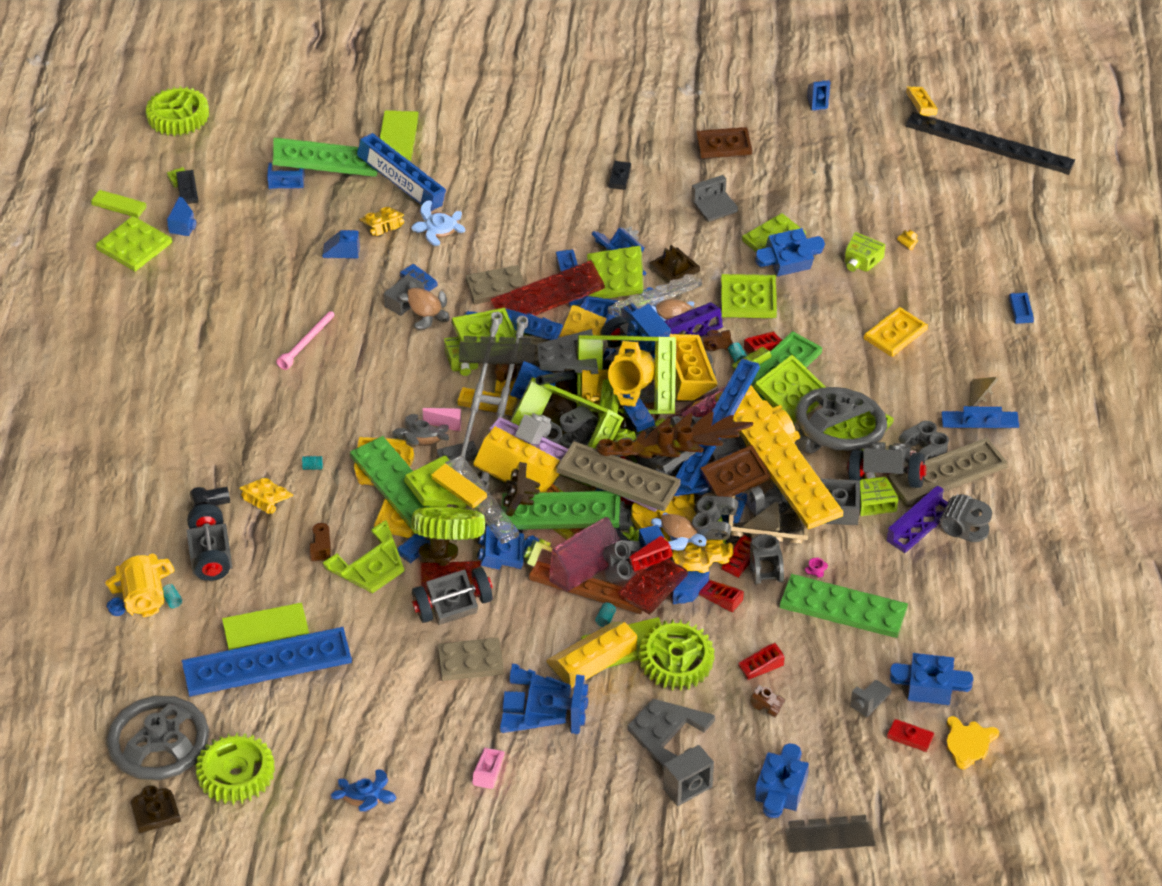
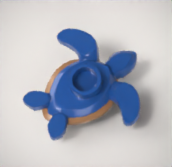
(364, 792)

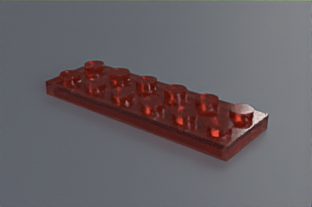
(552, 290)

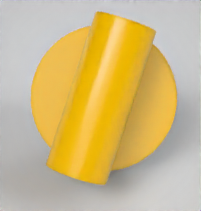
(908, 239)

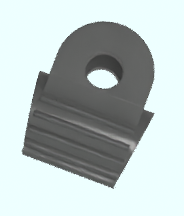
(963, 513)
(766, 548)

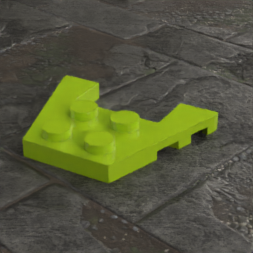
(429, 491)
(374, 567)

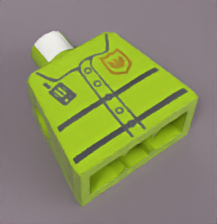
(863, 253)
(452, 353)
(877, 496)

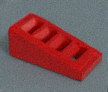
(754, 343)
(742, 545)
(651, 554)
(723, 601)
(771, 653)

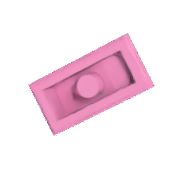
(443, 416)
(488, 768)

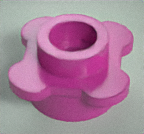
(816, 567)

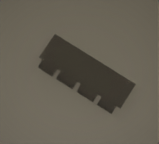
(496, 353)
(837, 835)

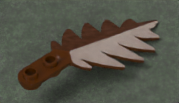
(667, 440)

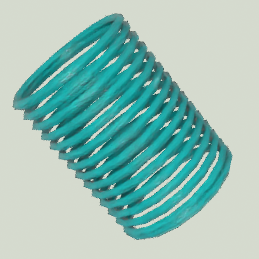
(738, 352)
(309, 461)
(167, 598)
(603, 614)

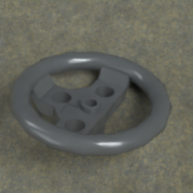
(839, 406)
(156, 734)

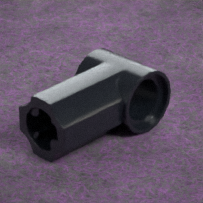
(214, 496)

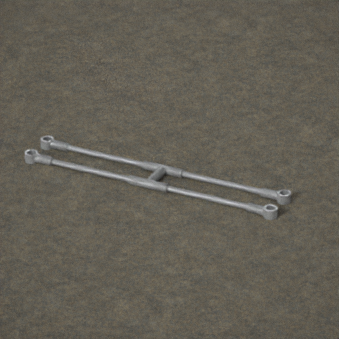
(478, 397)

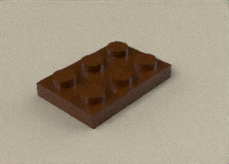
(724, 142)
(735, 473)

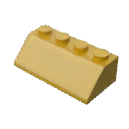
(693, 369)
(503, 452)
(594, 652)

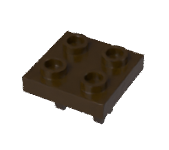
(673, 265)
(519, 489)

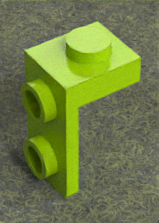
(532, 553)

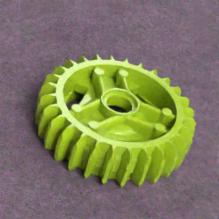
(177, 121)
(448, 523)
(676, 667)
(234, 753)

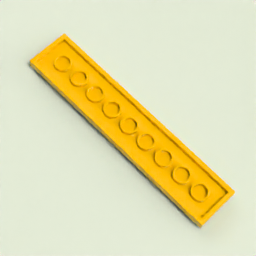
(785, 463)

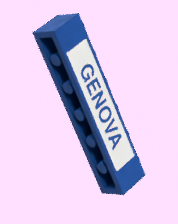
(400, 171)

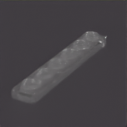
(659, 294)
(493, 513)

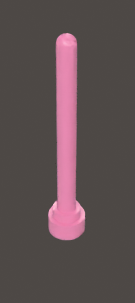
(286, 360)

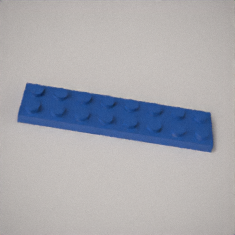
(266, 661)

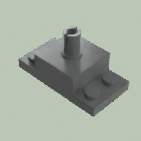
(662, 463)

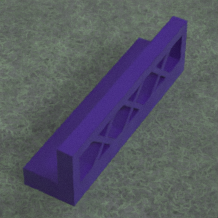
(699, 315)
(914, 519)

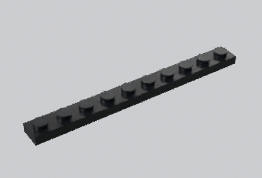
(991, 143)

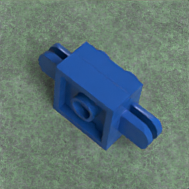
(792, 259)
(644, 323)
(927, 687)
(782, 781)

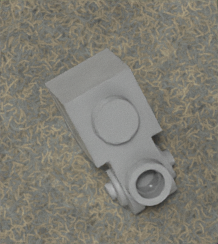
(533, 428)

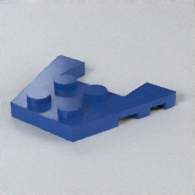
(539, 703)

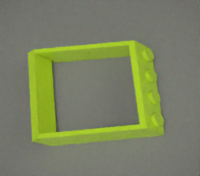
(665, 366)
(537, 397)

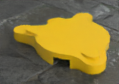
(968, 742)

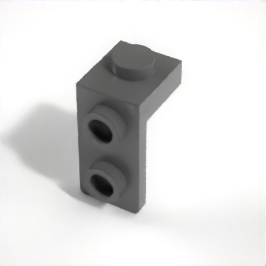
(869, 699)

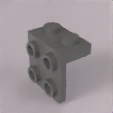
(712, 199)

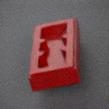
(910, 735)

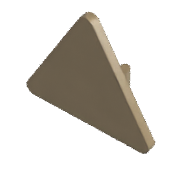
(980, 388)
(766, 520)

